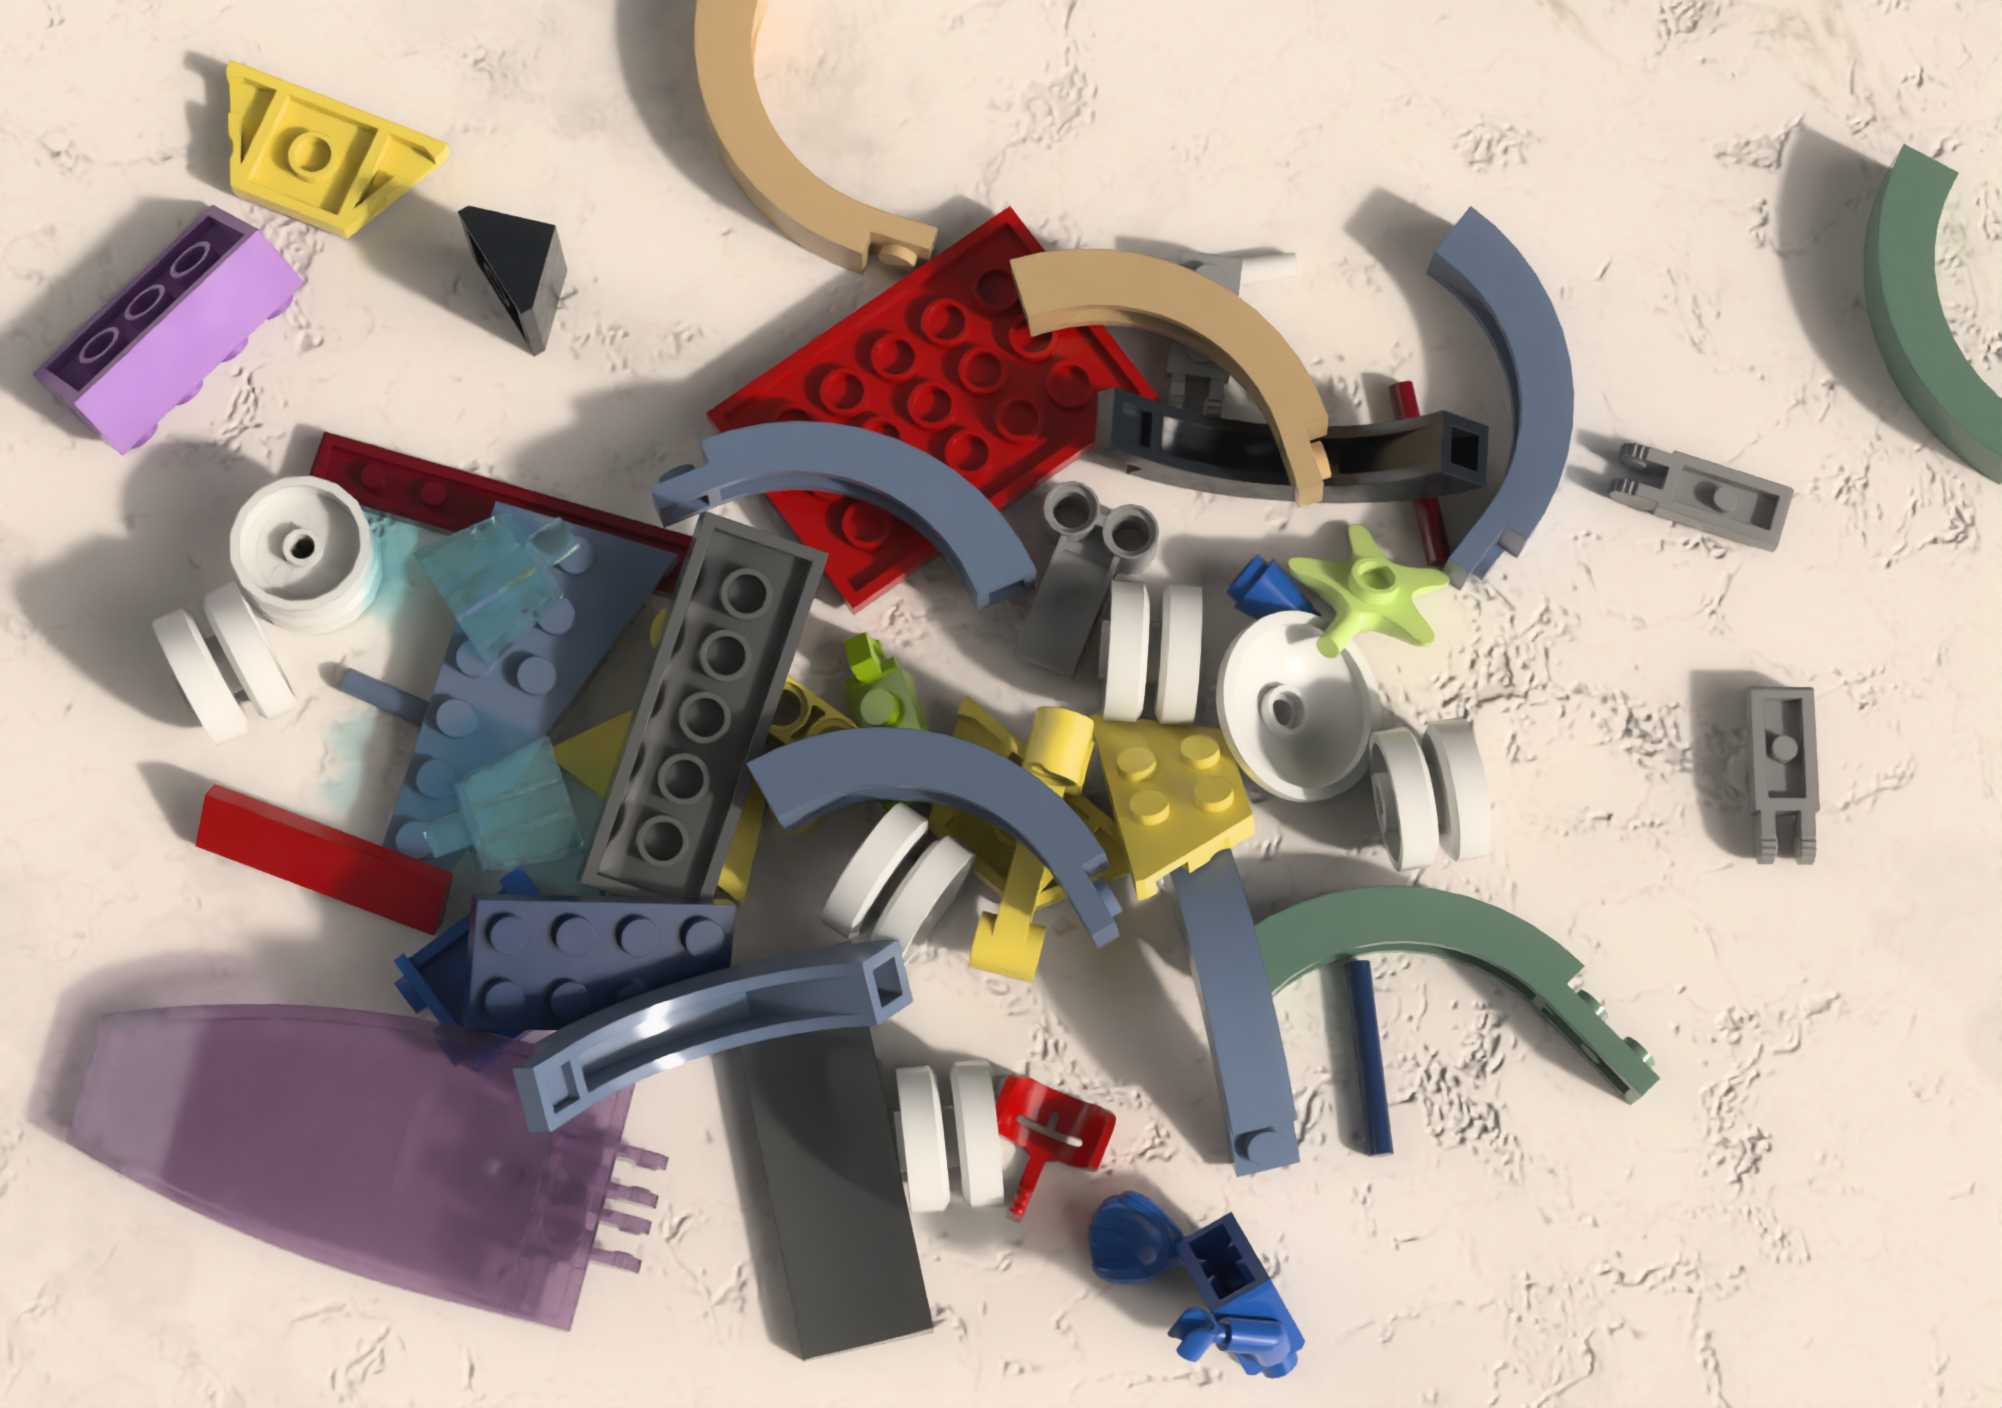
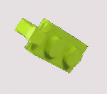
(881, 691)

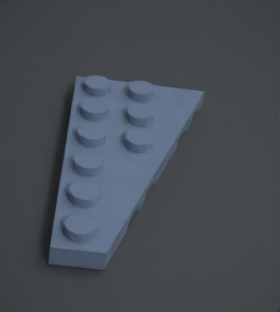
(533, 685)

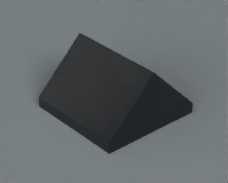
(521, 265)

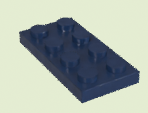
(566, 957)

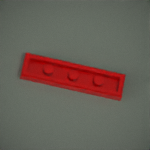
(324, 859)

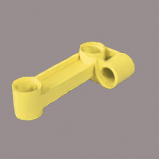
(1060, 756)

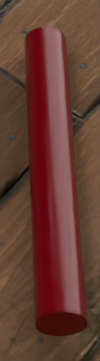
(1427, 509)

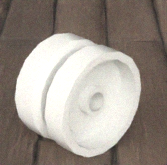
(270, 550)
(1151, 652)
(220, 666)
(1430, 794)
(891, 882)
(948, 1136)

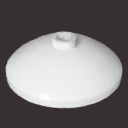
(1320, 703)

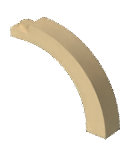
(769, 172)
(1167, 299)

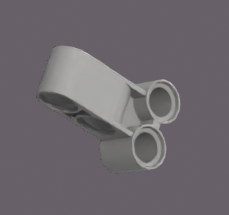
(1079, 576)

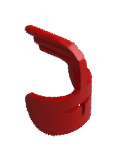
(1077, 1120)

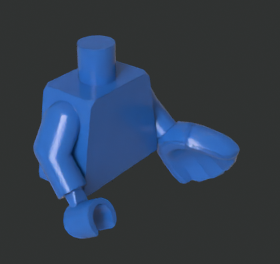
(1140, 1242)

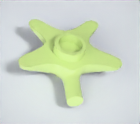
(1368, 594)

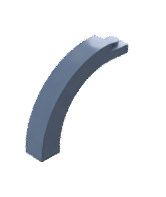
(1523, 327)
(866, 468)
(935, 768)
(1236, 1014)
(705, 1016)

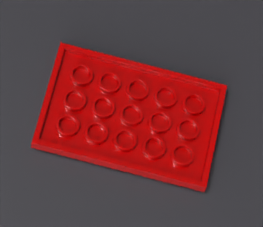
(950, 373)

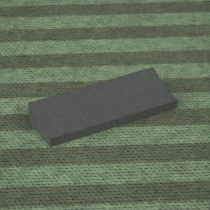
(702, 712)
(836, 1190)

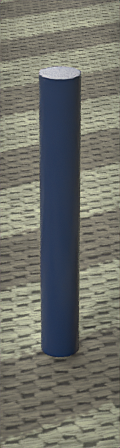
(1369, 1058)

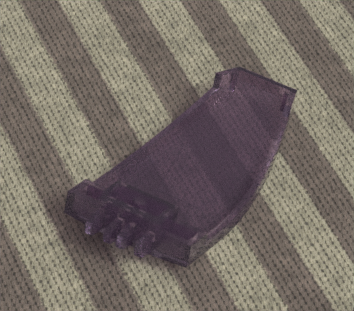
(365, 1148)

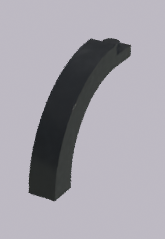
(1241, 459)

